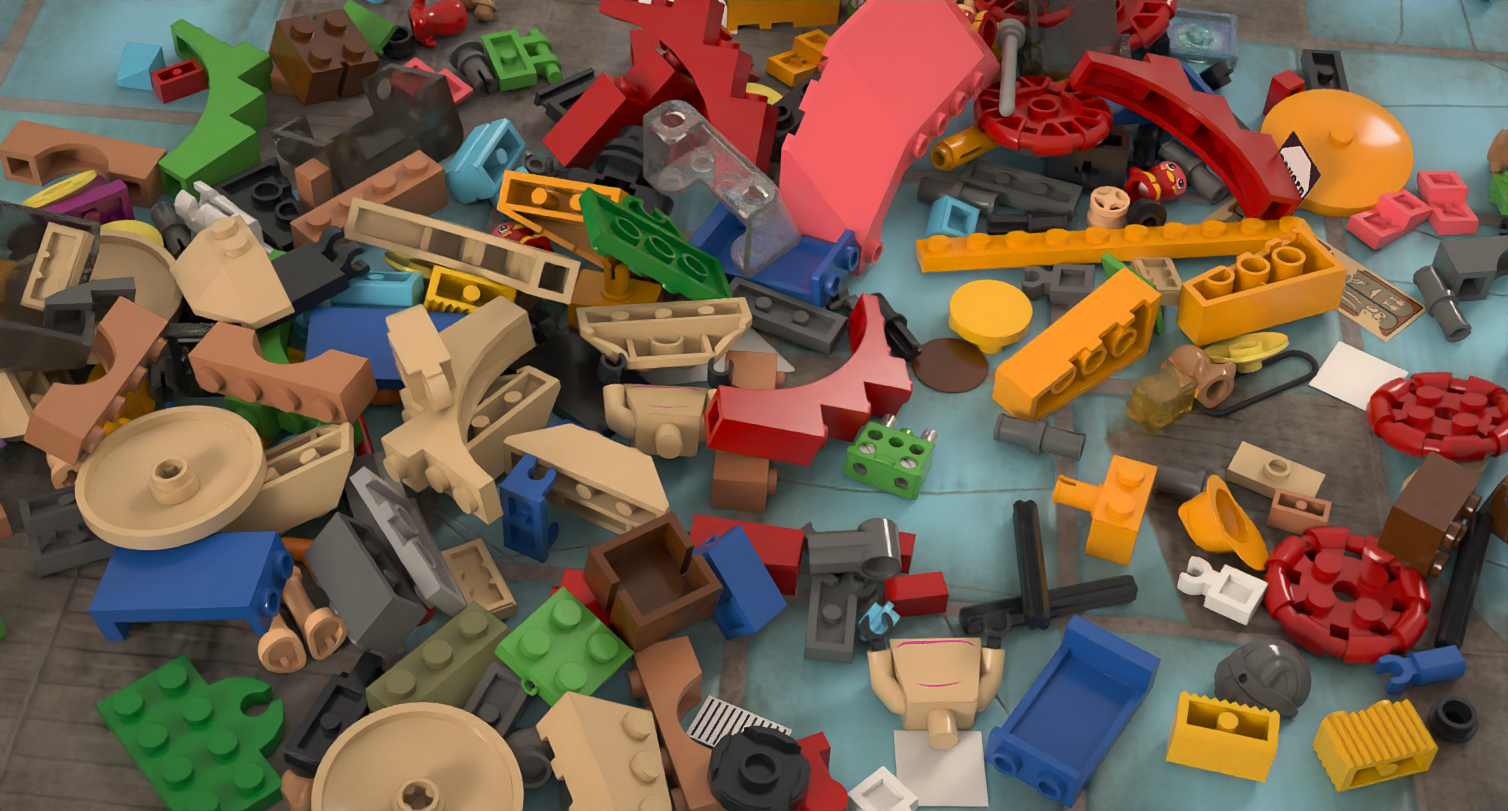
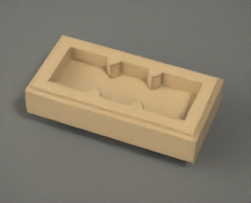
(57, 264)
(1163, 274)
(1265, 471)
(480, 578)

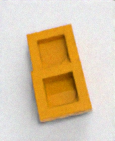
(801, 61)

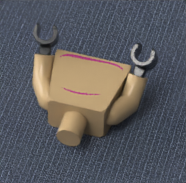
(659, 417)
(936, 680)

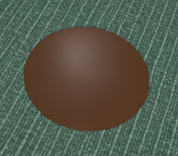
(950, 365)

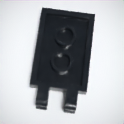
(315, 273)
(575, 365)

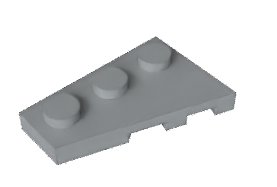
(412, 542)

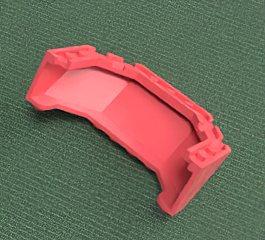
(880, 102)

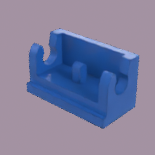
(526, 510)
(748, 590)

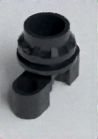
(622, 167)

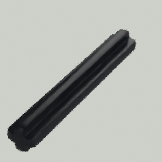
(1031, 565)
(1464, 582)
(1062, 602)

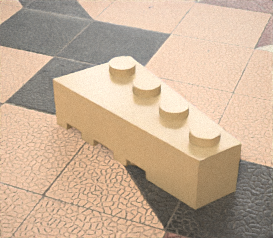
(606, 754)

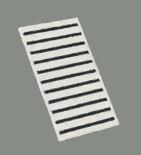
(720, 718)

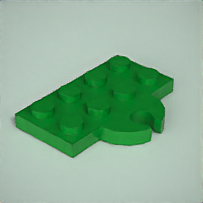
(651, 246)
(197, 739)

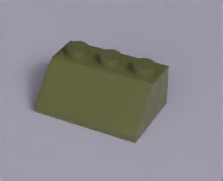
(445, 665)

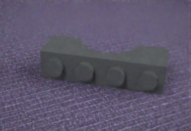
(1472, 265)

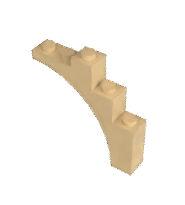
(464, 249)
(434, 444)

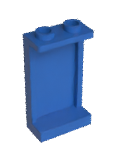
(806, 272)
(365, 335)
(203, 580)
(1073, 712)

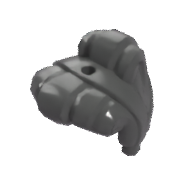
(1275, 677)

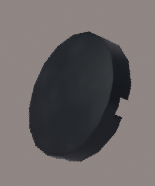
(758, 771)

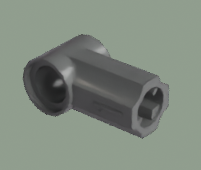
(869, 549)

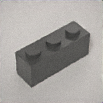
(364, 585)

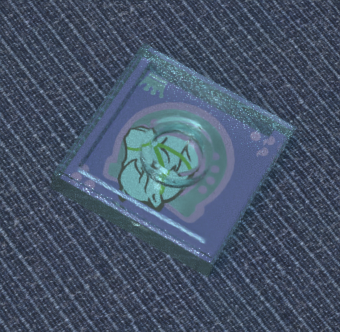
(1203, 37)

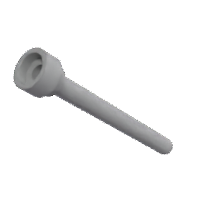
(1009, 38)

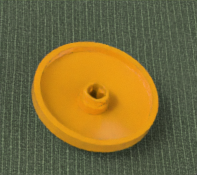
(1351, 142)

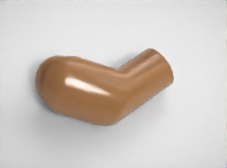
(482, 8)

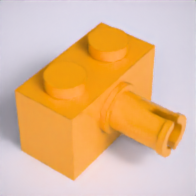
(611, 288)
(1115, 507)

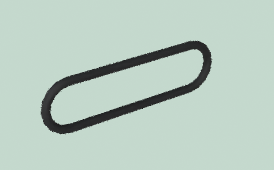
(1309, 376)

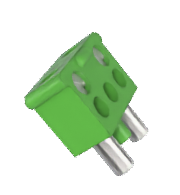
(891, 458)

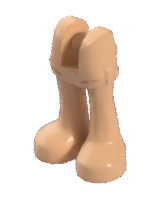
(321, 630)

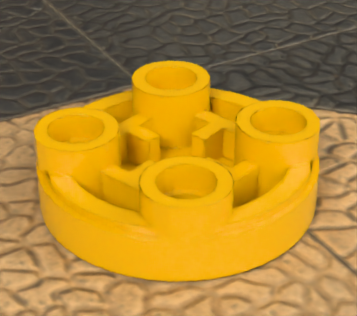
(990, 314)

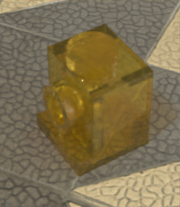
(1162, 398)

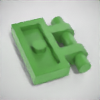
(511, 61)

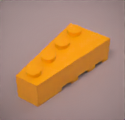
(1262, 290)
(1080, 348)

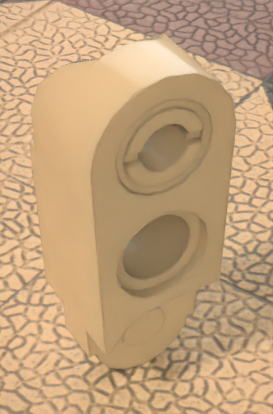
(421, 357)

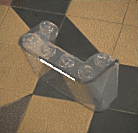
(688, 150)

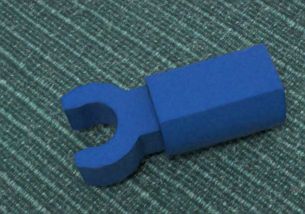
(1421, 668)

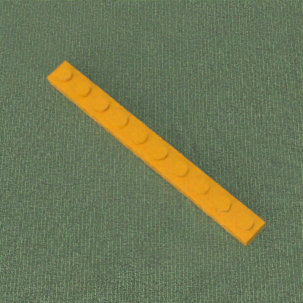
(1089, 245)

